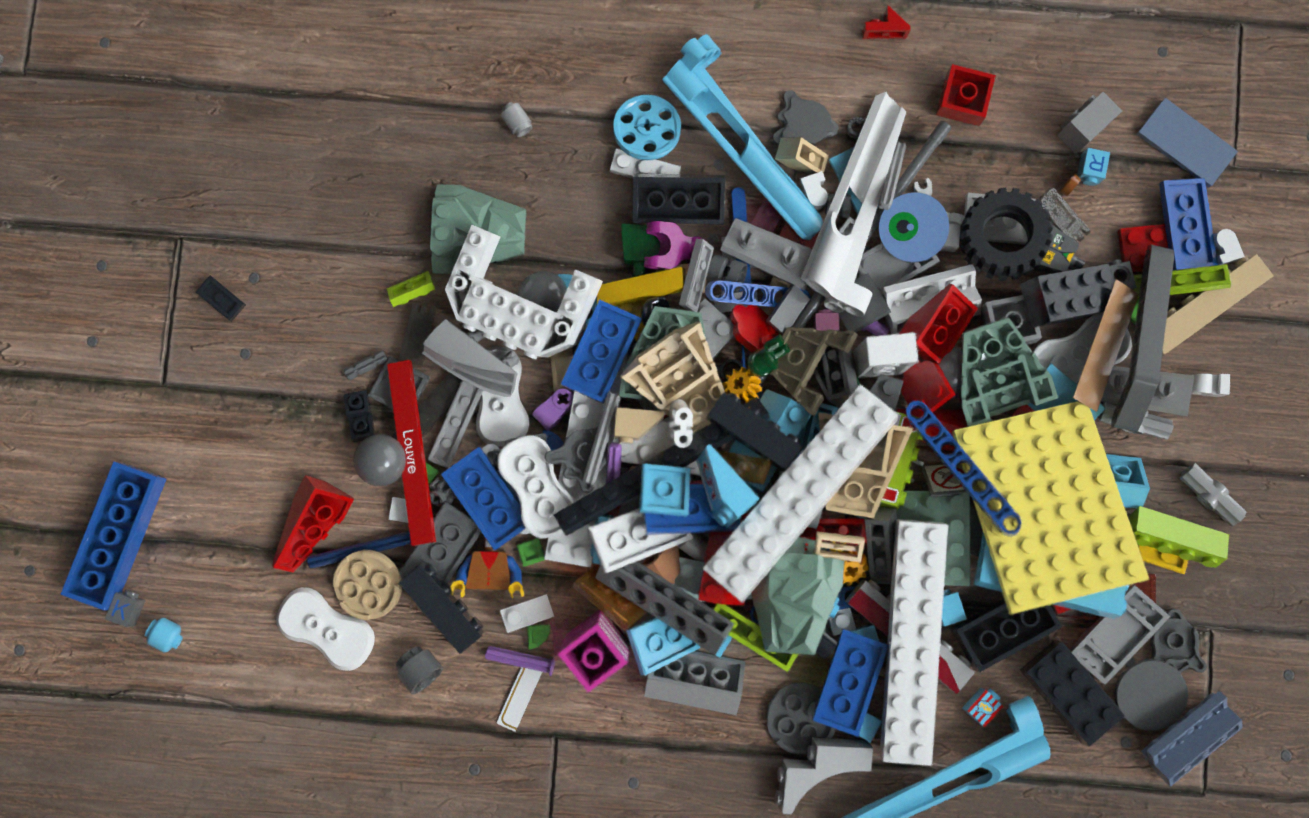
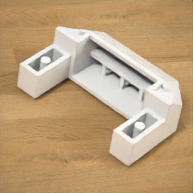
(511, 316)

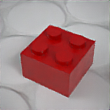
(966, 95)

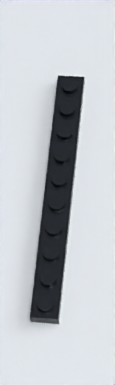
(629, 484)

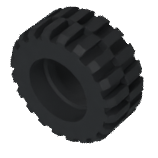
(1014, 206)

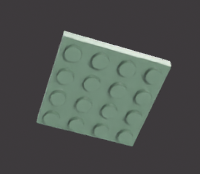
(954, 512)

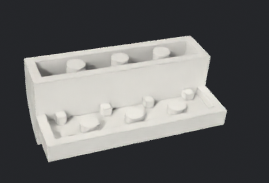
(911, 295)

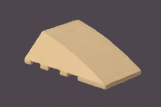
(678, 369)
(868, 483)

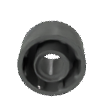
(418, 669)

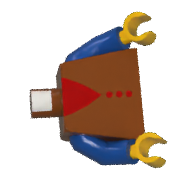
(489, 571)

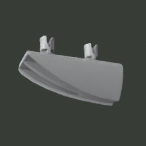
(767, 252)
(469, 360)
(1170, 397)

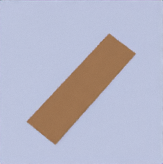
(1106, 345)

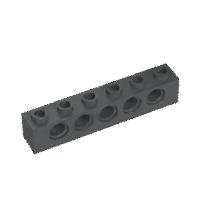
(669, 604)

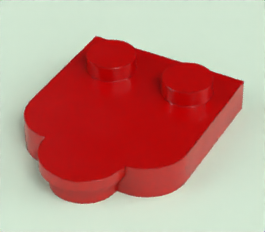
(751, 326)
(926, 384)

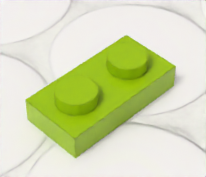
(410, 289)

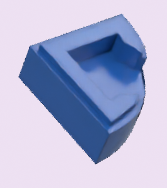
(553, 440)

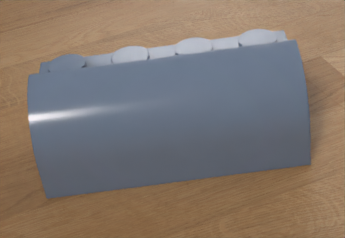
(1192, 738)

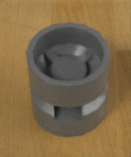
(723, 270)

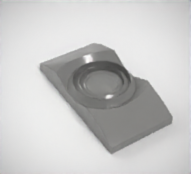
(888, 270)
(1112, 642)

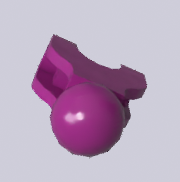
(673, 246)

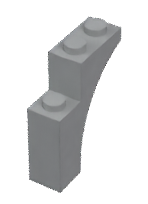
(824, 760)

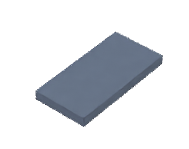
(1187, 142)

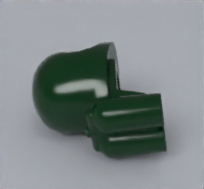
(766, 358)

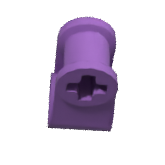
(550, 411)

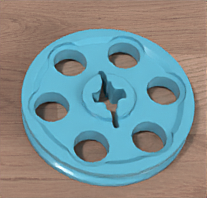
(656, 124)

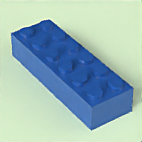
(113, 535)

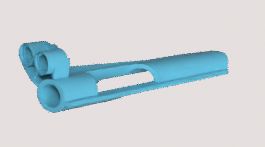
(701, 97)
(1002, 758)

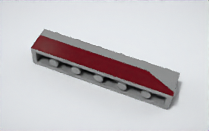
(875, 608)

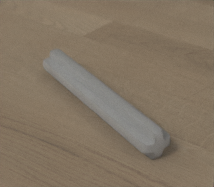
(892, 177)
(601, 438)

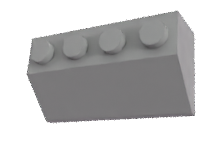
(699, 682)

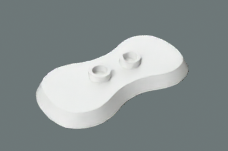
(1071, 352)
(500, 416)
(534, 480)
(339, 637)

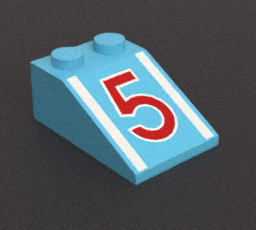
(725, 490)

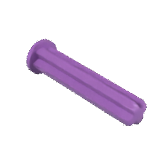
(613, 461)
(520, 659)

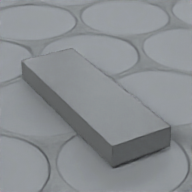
(696, 275)

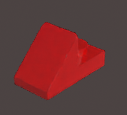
(892, 28)

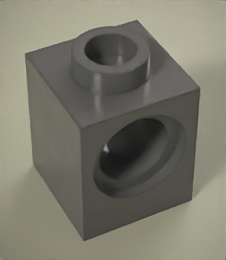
(1125, 271)

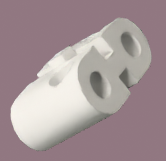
(680, 423)

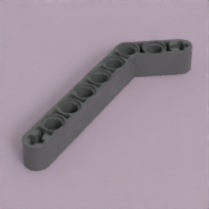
(1147, 340)

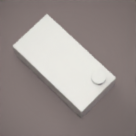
(885, 355)

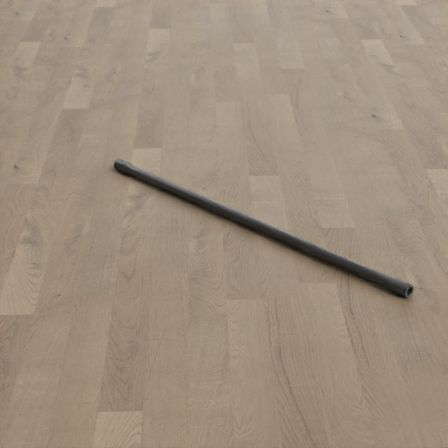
(933, 141)

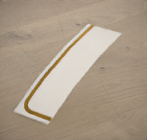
(518, 698)

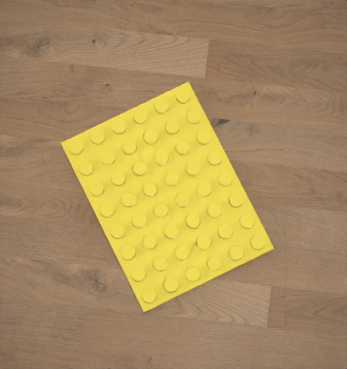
(1069, 505)

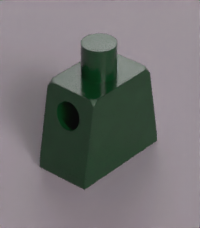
(637, 246)

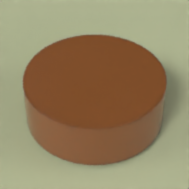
(1071, 183)

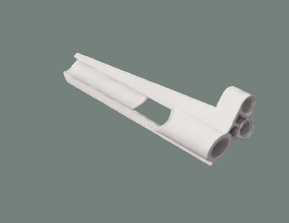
(836, 256)

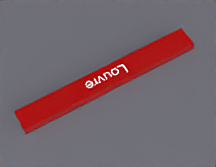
(410, 437)

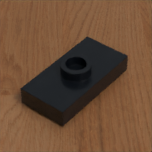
(220, 298)

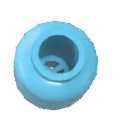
(163, 635)

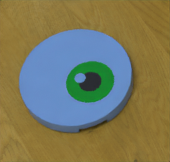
(914, 227)

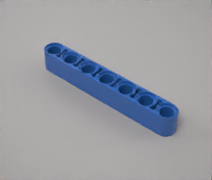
(965, 479)

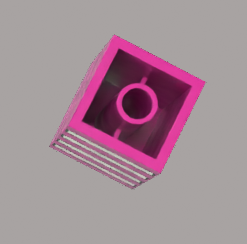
(595, 650)

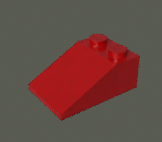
(940, 323)

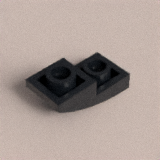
(359, 415)

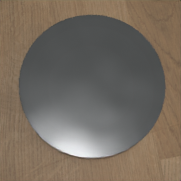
(1151, 694)
(791, 716)

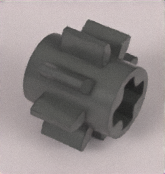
(441, 492)

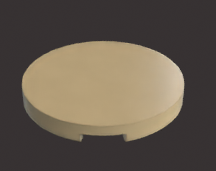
(367, 584)

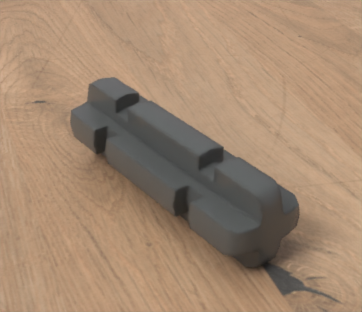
(365, 365)

